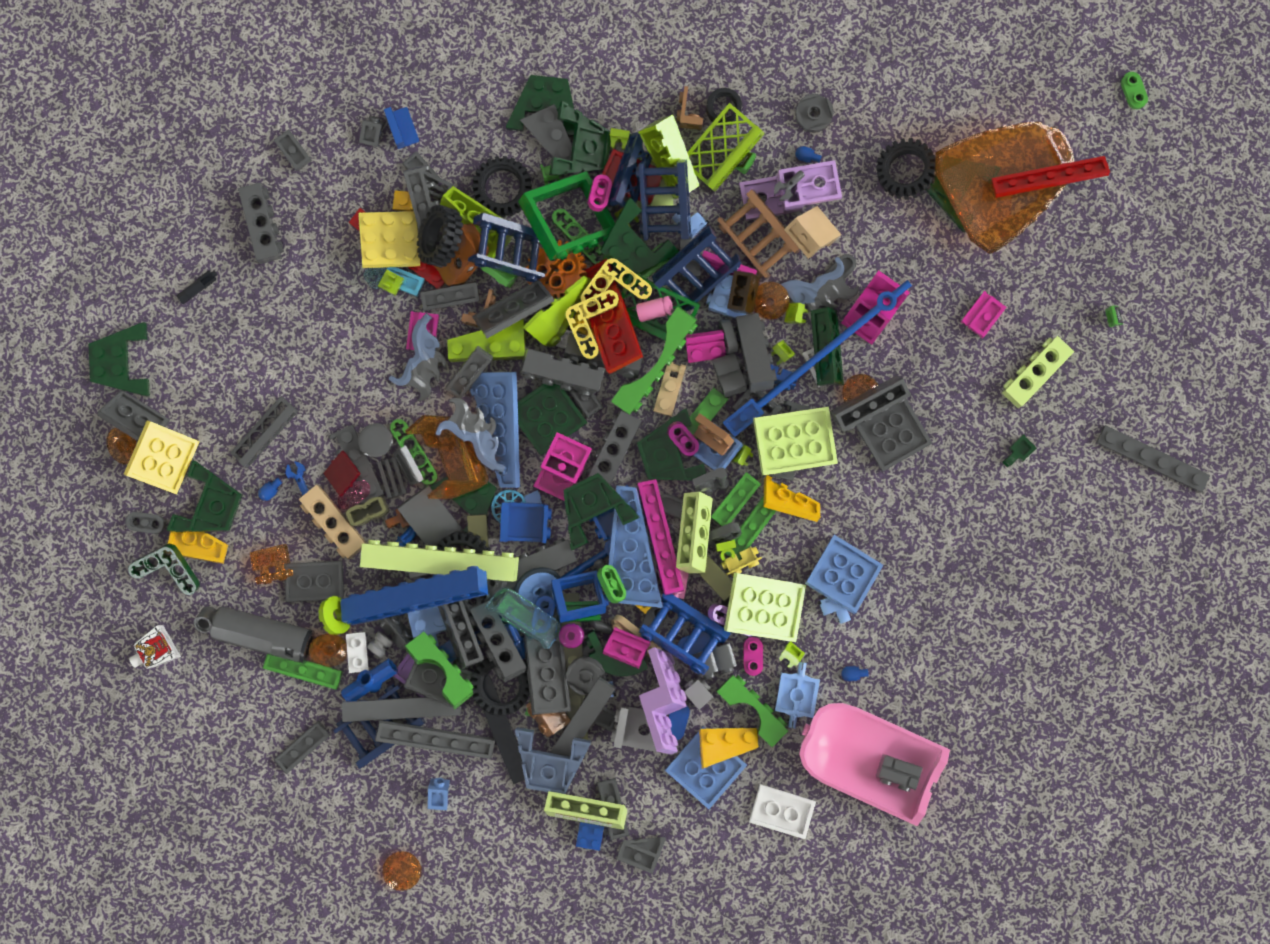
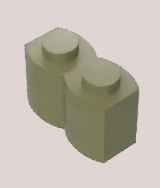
(371, 509)

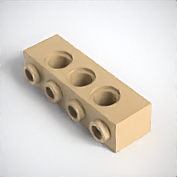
(309, 503)

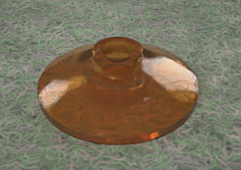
(778, 294)
(120, 445)
(326, 655)

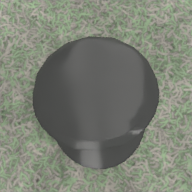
(375, 440)

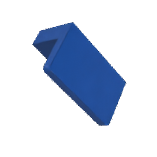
(401, 127)

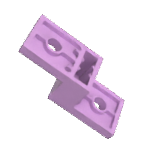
(803, 192)
(663, 701)

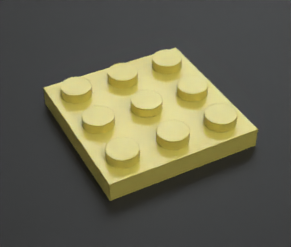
(388, 239)
(161, 457)

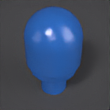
(807, 155)
(269, 490)
(853, 673)

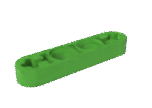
(582, 233)
(416, 450)

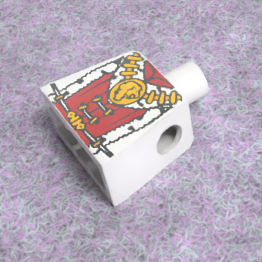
(154, 649)

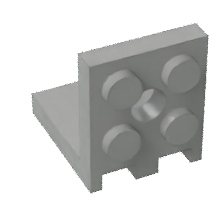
(628, 729)

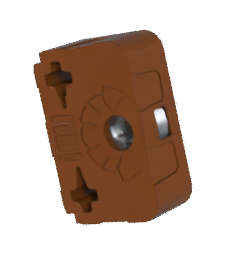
(460, 268)

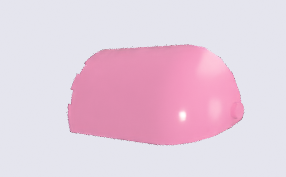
(845, 750)

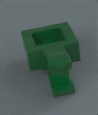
(1020, 450)

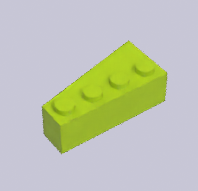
(667, 148)
(468, 209)
(504, 345)

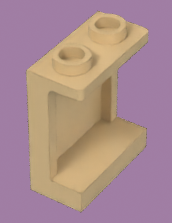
(812, 231)

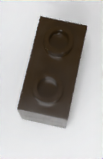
(743, 292)

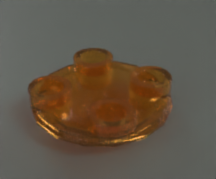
(857, 385)
(401, 871)

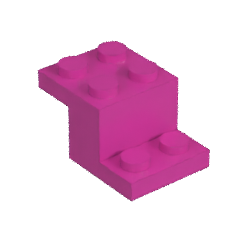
(867, 300)
(562, 466)

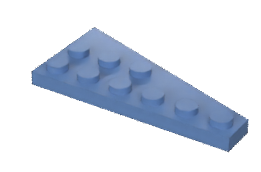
(497, 398)
(632, 555)

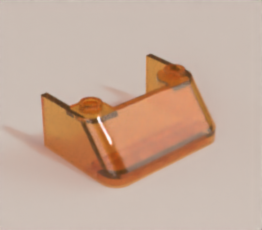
(458, 457)

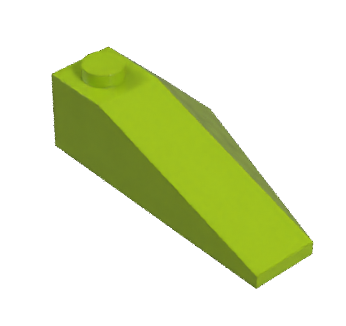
(552, 324)

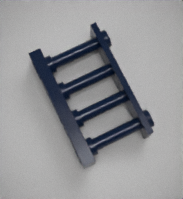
(680, 189)
(503, 228)
(692, 252)
(380, 747)

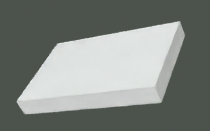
(782, 811)

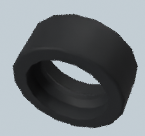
(727, 92)

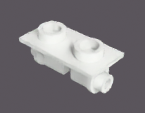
(357, 652)

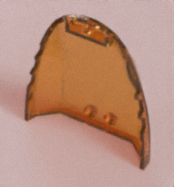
(972, 162)

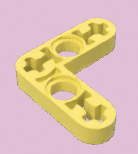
(610, 277)
(584, 315)

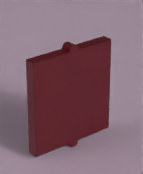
(341, 473)

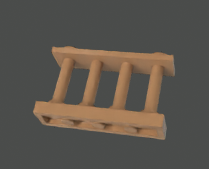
(765, 216)

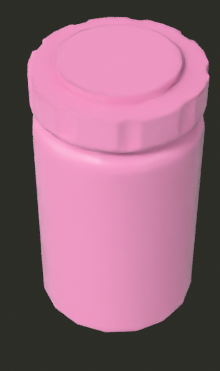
(654, 309)

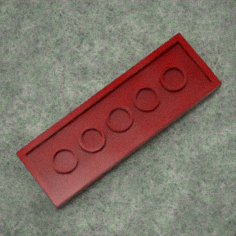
(613, 327)

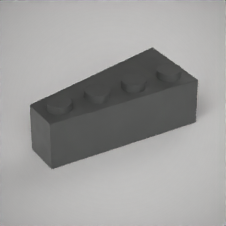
(561, 372)

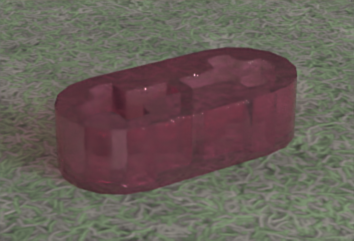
(356, 497)

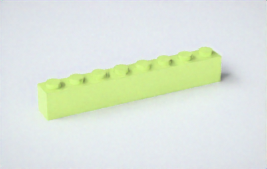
(437, 561)

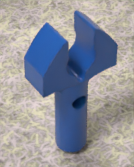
(298, 477)

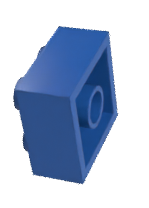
(589, 836)

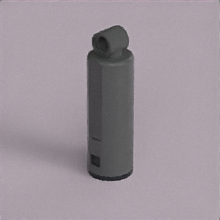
(256, 633)

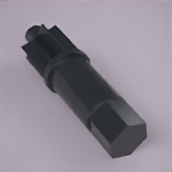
(197, 286)

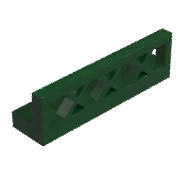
(824, 330)

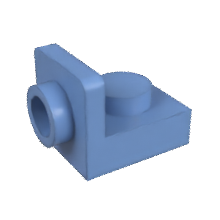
(438, 794)

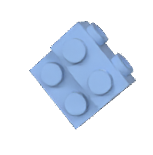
(719, 299)

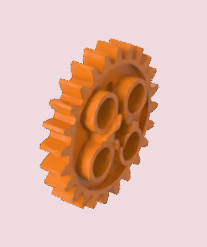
(568, 277)

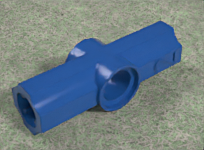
(369, 681)

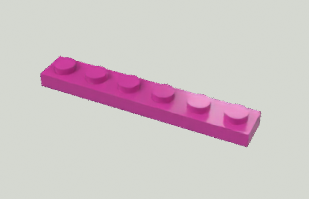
(660, 537)

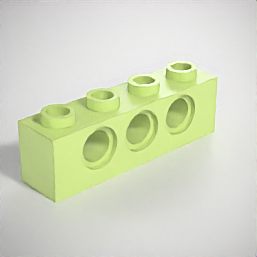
(1060, 353)
(694, 532)

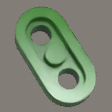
(1135, 89)
(611, 584)

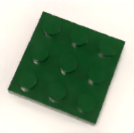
(545, 414)

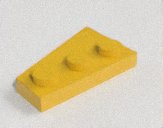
(783, 500)
(199, 546)
(725, 743)

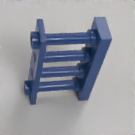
(701, 624)

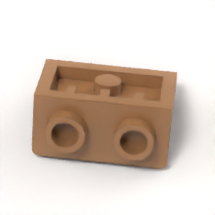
(713, 435)
(549, 723)

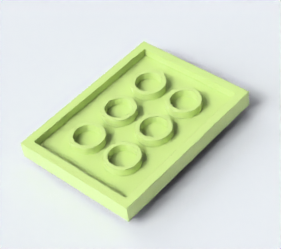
(795, 440)
(764, 607)

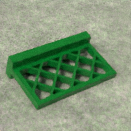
(653, 326)

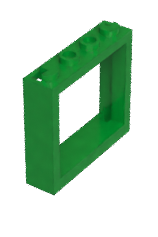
(540, 227)

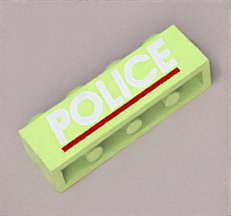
(585, 810)

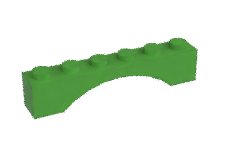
(677, 328)

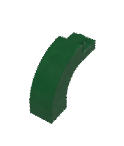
(610, 664)

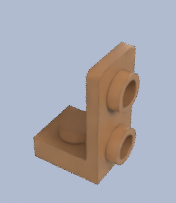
(691, 121)
(468, 319)

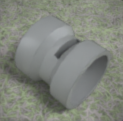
(380, 644)

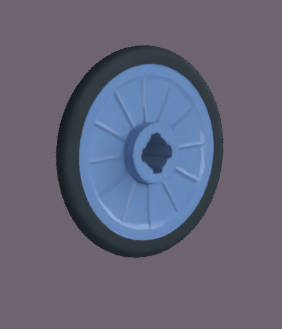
(533, 580)

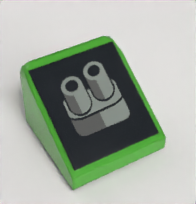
(746, 163)
(1114, 316)

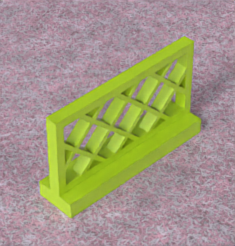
(736, 155)

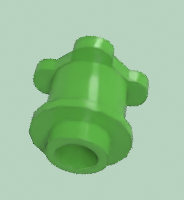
(545, 172)

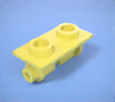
(748, 559)

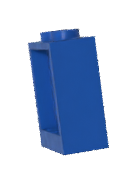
(574, 581)

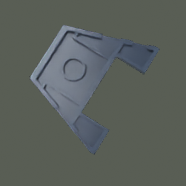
(547, 770)

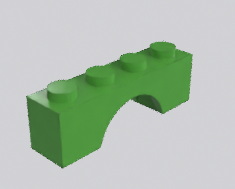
(424, 650)
(734, 692)

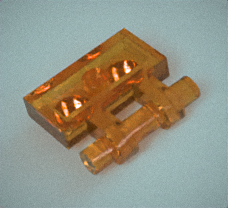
(271, 557)

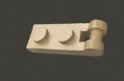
(669, 390)

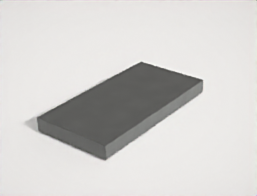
(513, 308)
(546, 677)

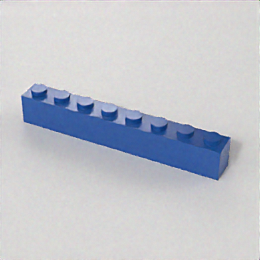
(414, 596)

